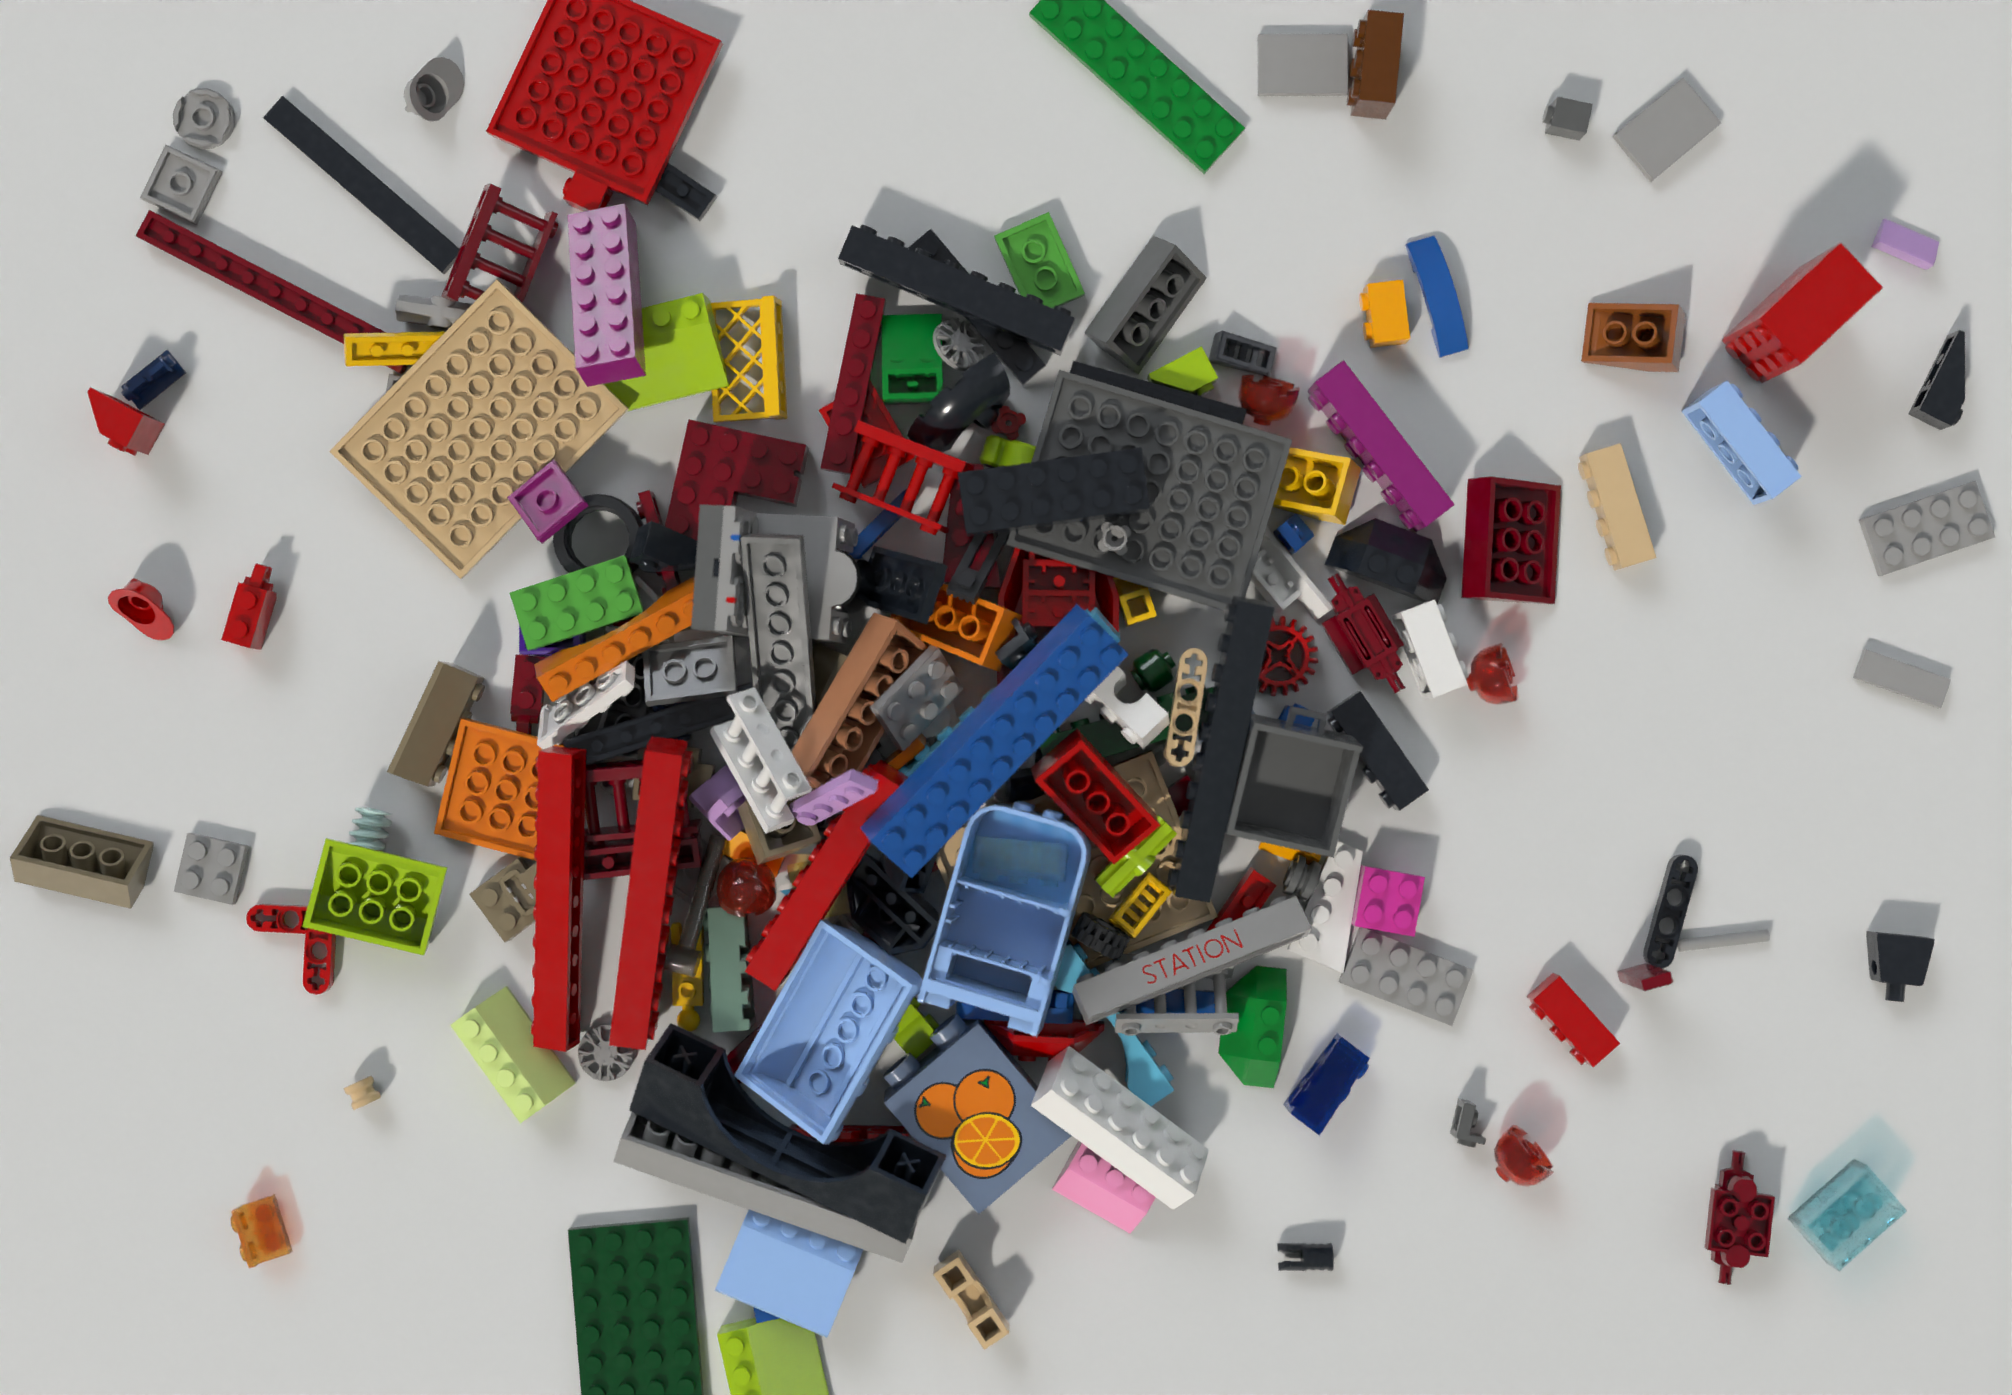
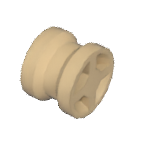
(362, 1092)

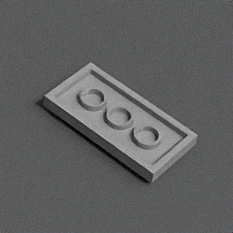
(1926, 528)
(1406, 976)

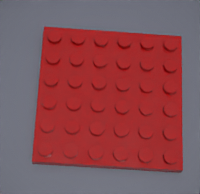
(605, 91)

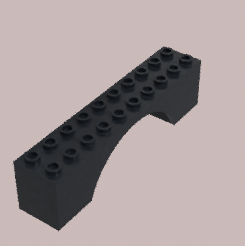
(695, 1094)

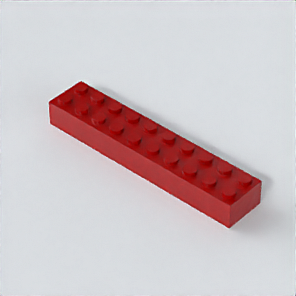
(649, 888)

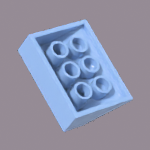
(789, 1272)

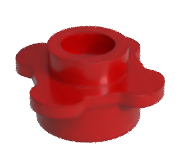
(1006, 414)

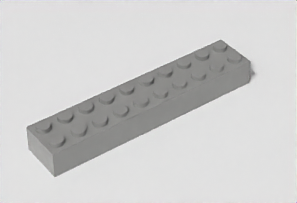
(683, 1162)

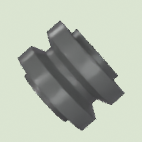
(1301, 878)

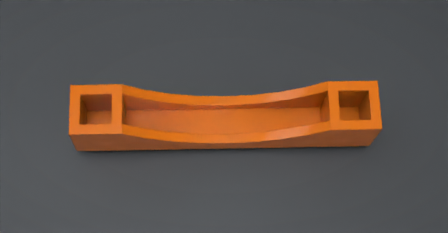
(582, 663)

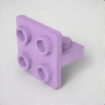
(719, 802)

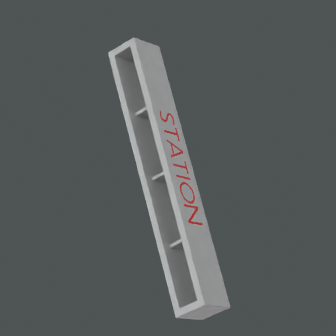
(1191, 959)

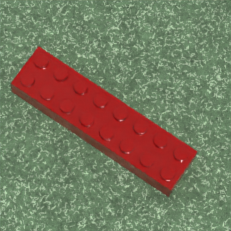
(819, 883)

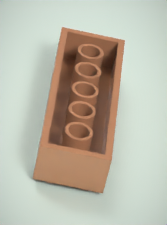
(843, 726)

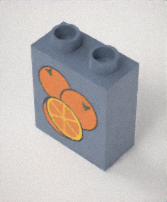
(974, 1108)

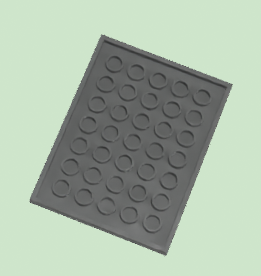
(1205, 486)

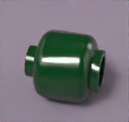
(1153, 670)

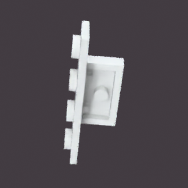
(1283, 581)

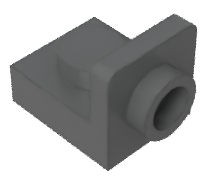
(1465, 1119)

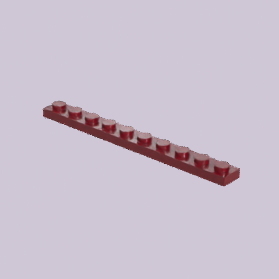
(252, 280)

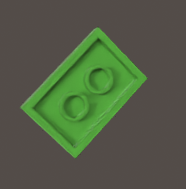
(1039, 262)

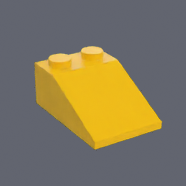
(1317, 485)

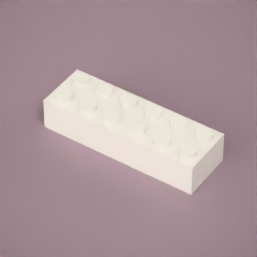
(1120, 1128)

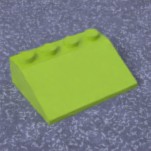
(680, 354)
(375, 897)
(771, 1358)

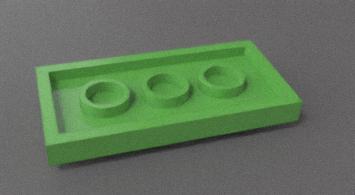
(577, 603)

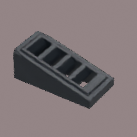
(1216, 354)

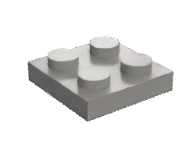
(211, 868)

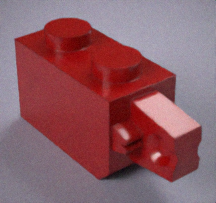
(251, 610)

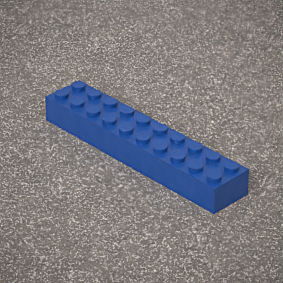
(994, 741)

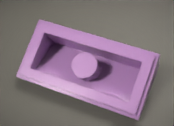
(1906, 244)

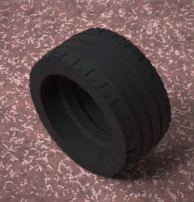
(597, 502)

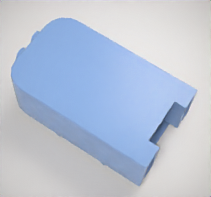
(1004, 939)

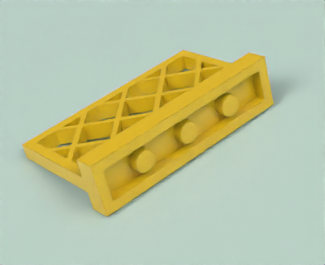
(772, 360)

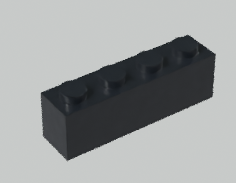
(1380, 753)

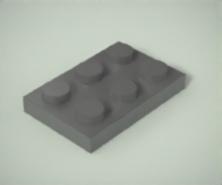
(690, 670)

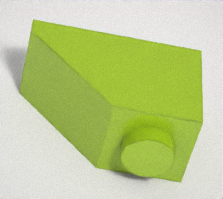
(1188, 373)

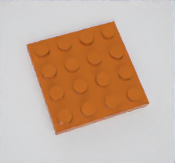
(491, 789)

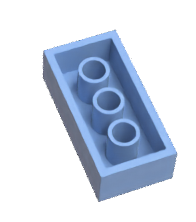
(1742, 443)

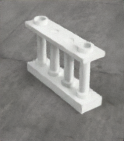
(760, 760)

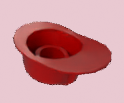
(143, 608)

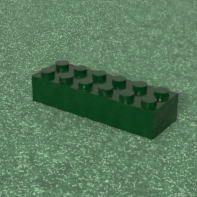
(1108, 737)

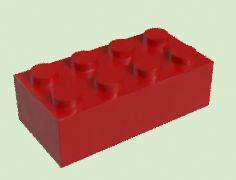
(1095, 796)

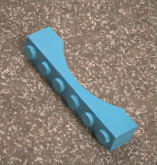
(1142, 1072)

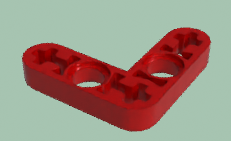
(311, 937)

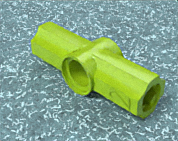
(1137, 861)

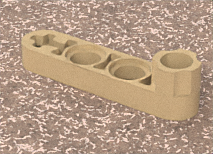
(1191, 708)

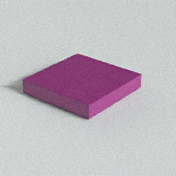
(547, 501)

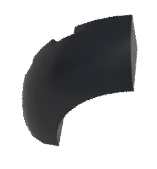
(958, 407)

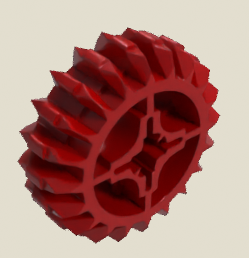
(1288, 665)

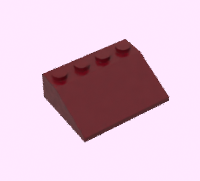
(1511, 540)

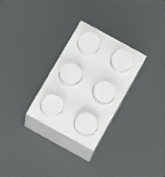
(1430, 649)

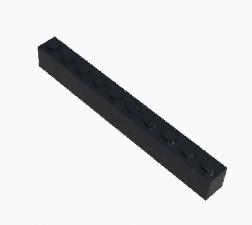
(1221, 748)

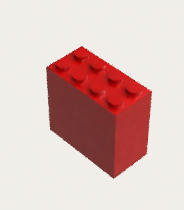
(1801, 314)

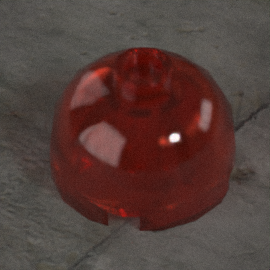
(1267, 398)
(1493, 676)
(746, 887)
(1520, 1159)

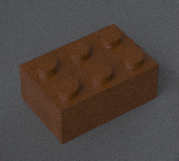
(1375, 64)

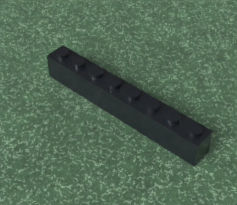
(956, 290)

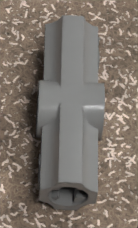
(434, 312)

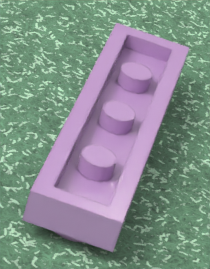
(833, 797)

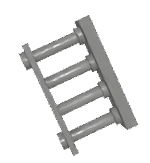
(1188, 1022)

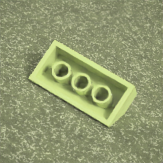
(502, 1045)

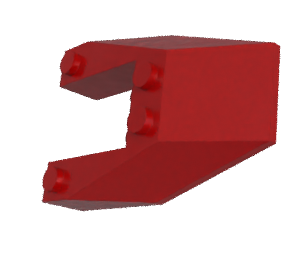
(1048, 590)

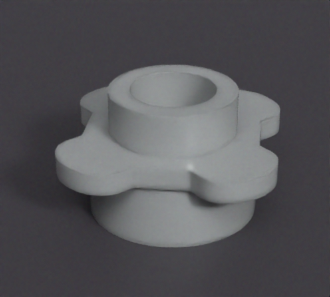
(1121, 533)

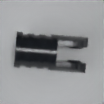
(1312, 1256)

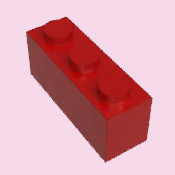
(1572, 1021)

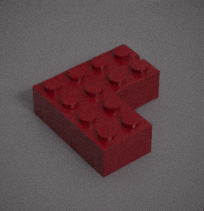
(727, 463)

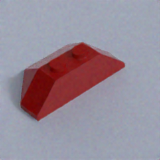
(1049, 1041)

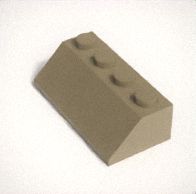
(436, 723)
(82, 861)

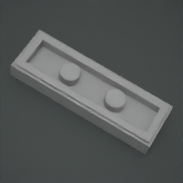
(1902, 678)

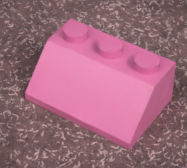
(1103, 1189)

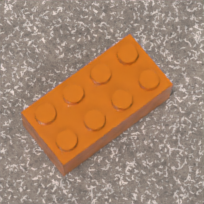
(966, 628)

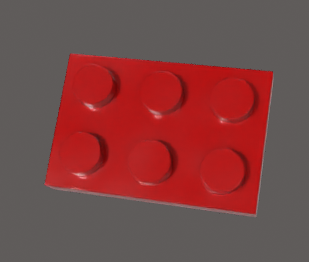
(878, 416)

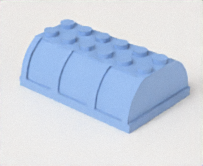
(828, 1029)

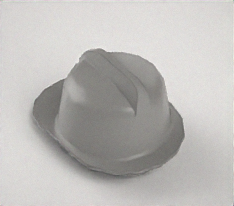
(434, 89)

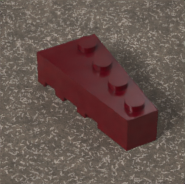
(957, 541)

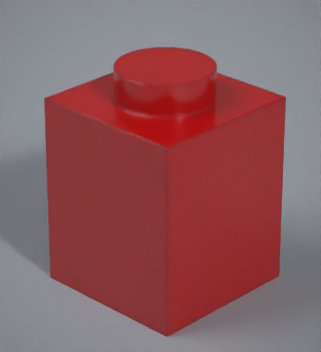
(586, 193)

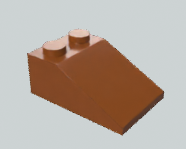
(1634, 336)

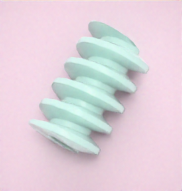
(370, 828)

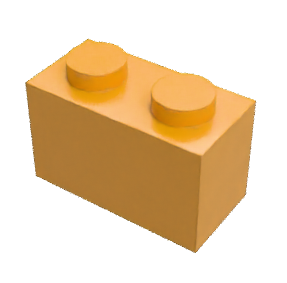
(1385, 314)

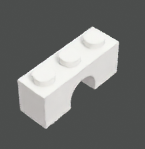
(1139, 720)

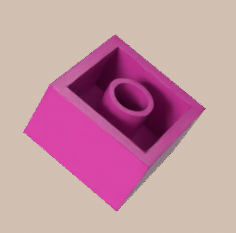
(1387, 900)

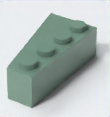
(728, 982)

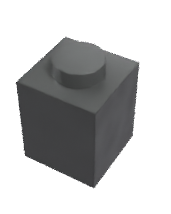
(1567, 118)

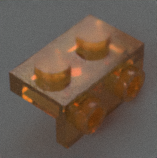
(260, 1231)

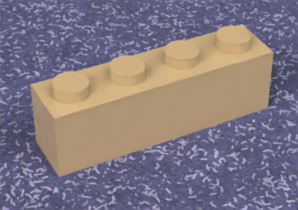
(1616, 506)

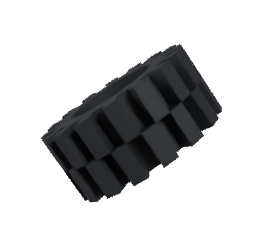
(1100, 936)

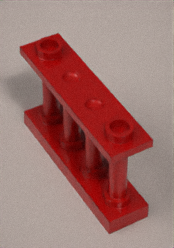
(898, 448)

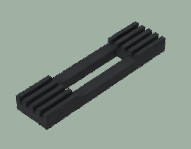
(968, 582)

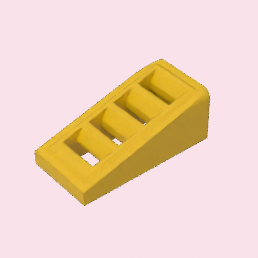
(1140, 922)

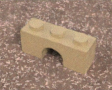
(973, 1299)

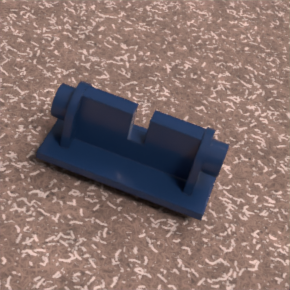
(153, 380)

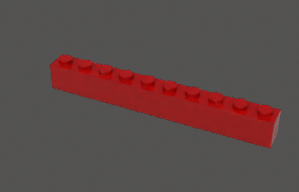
(558, 897)

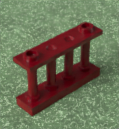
(480, 230)
(617, 775)

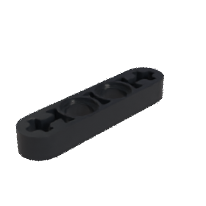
(1676, 913)

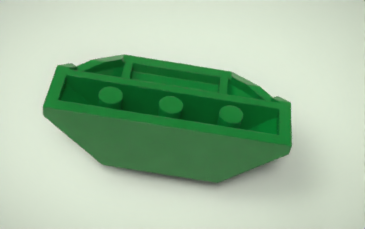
(1257, 1044)

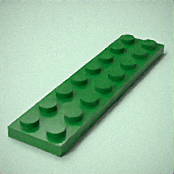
(1141, 77)

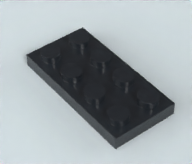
(905, 584)

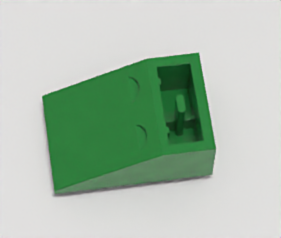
(909, 360)

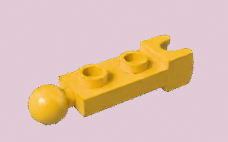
(686, 989)

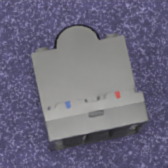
(835, 575)

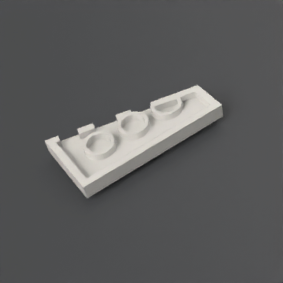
(590, 699)
(1331, 910)

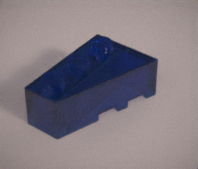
(1327, 1084)

